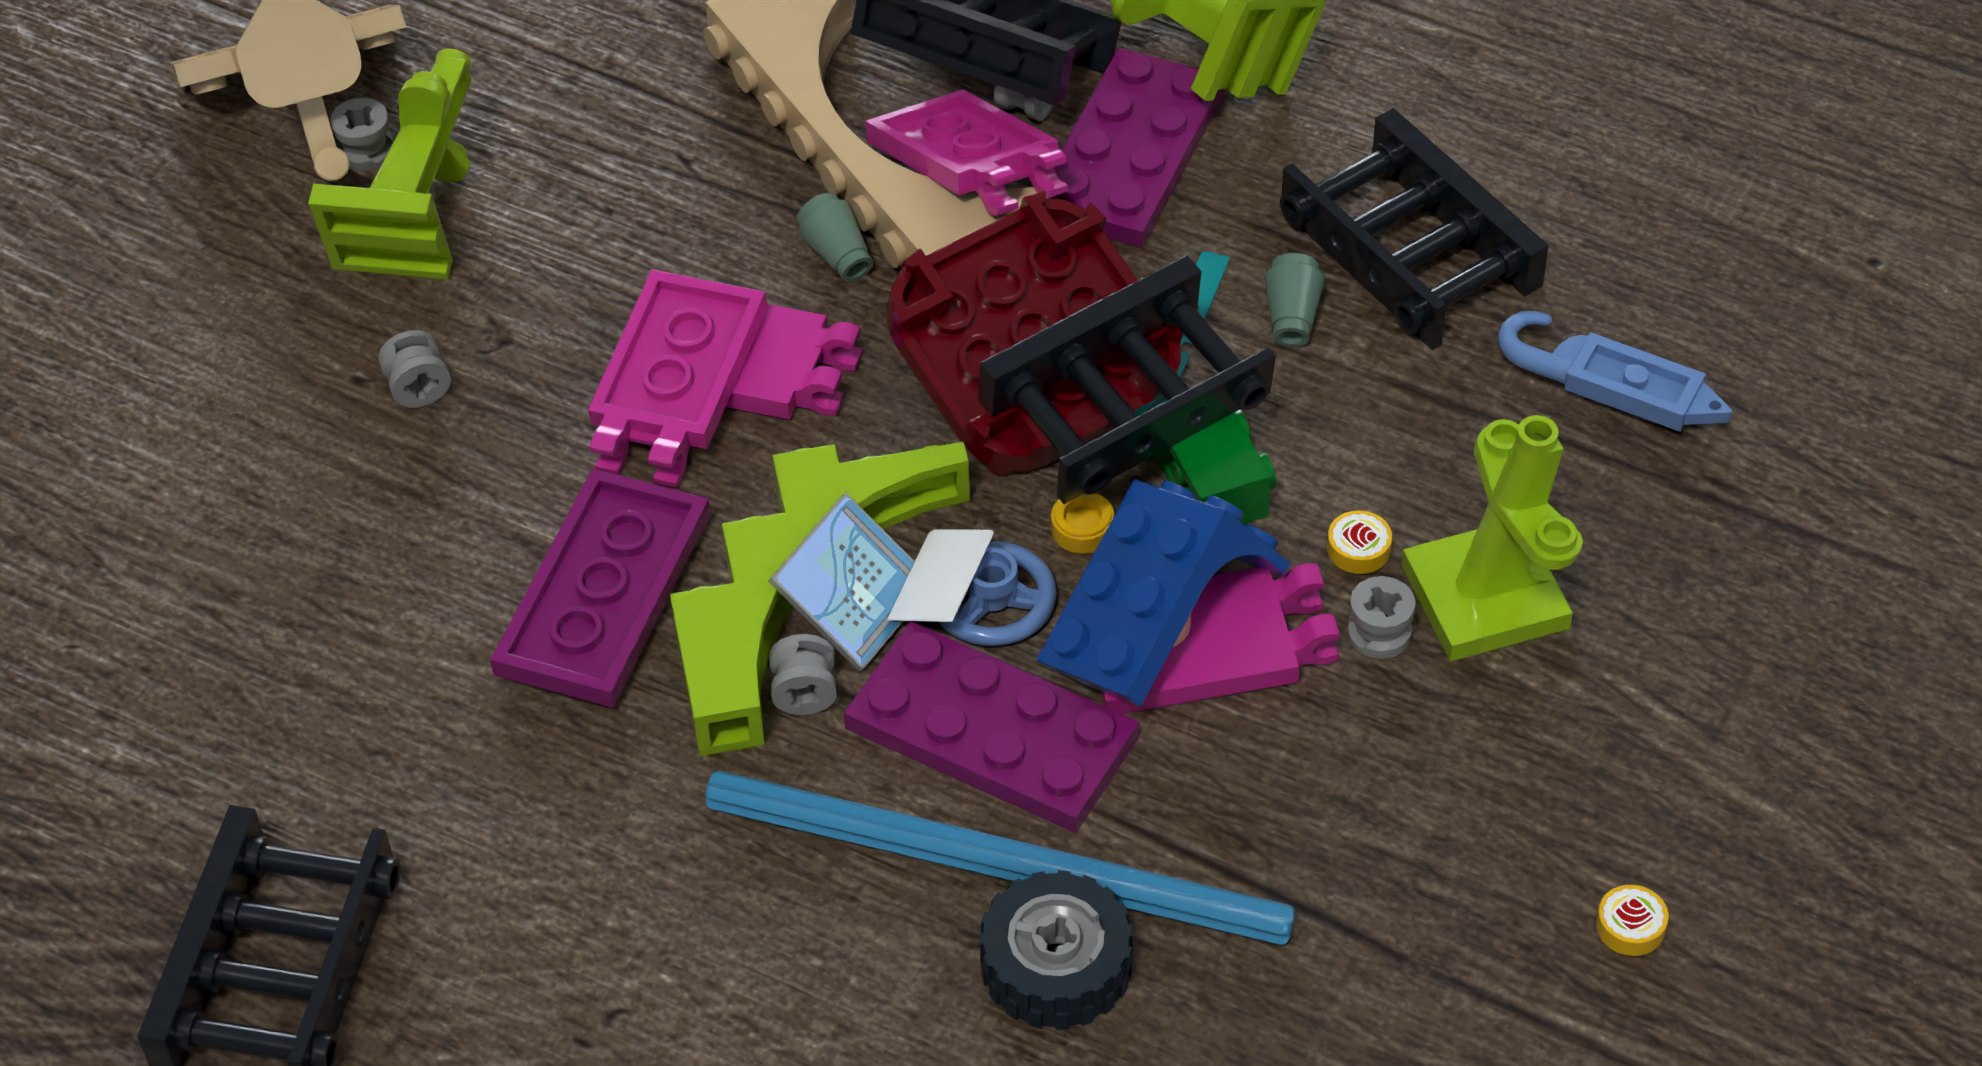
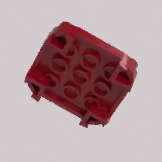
(999, 290)

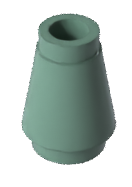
(834, 235)
(1293, 297)

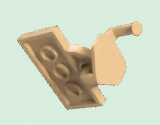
(297, 56)

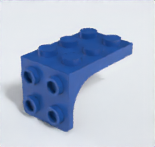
(1146, 585)

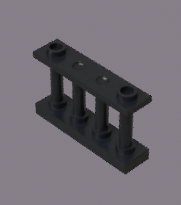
(1002, 42)
(1430, 183)
(1121, 326)
(223, 908)

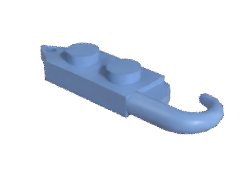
(1617, 375)

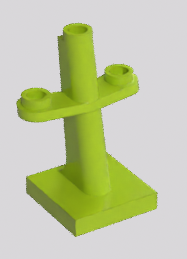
(1247, 39)
(395, 221)
(1497, 580)

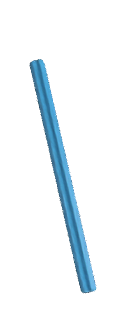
(996, 855)

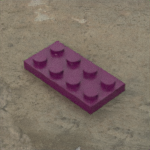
(1134, 142)
(601, 588)
(992, 726)

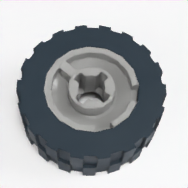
(1083, 972)

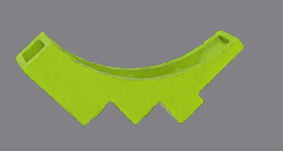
(731, 627)

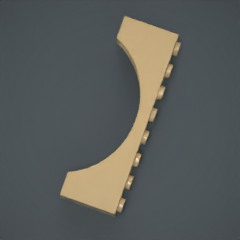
(782, 58)

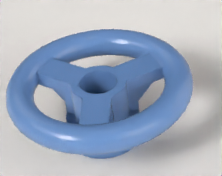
(997, 587)

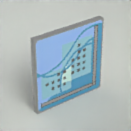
(846, 580)

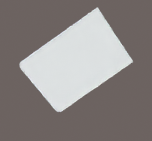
(941, 575)

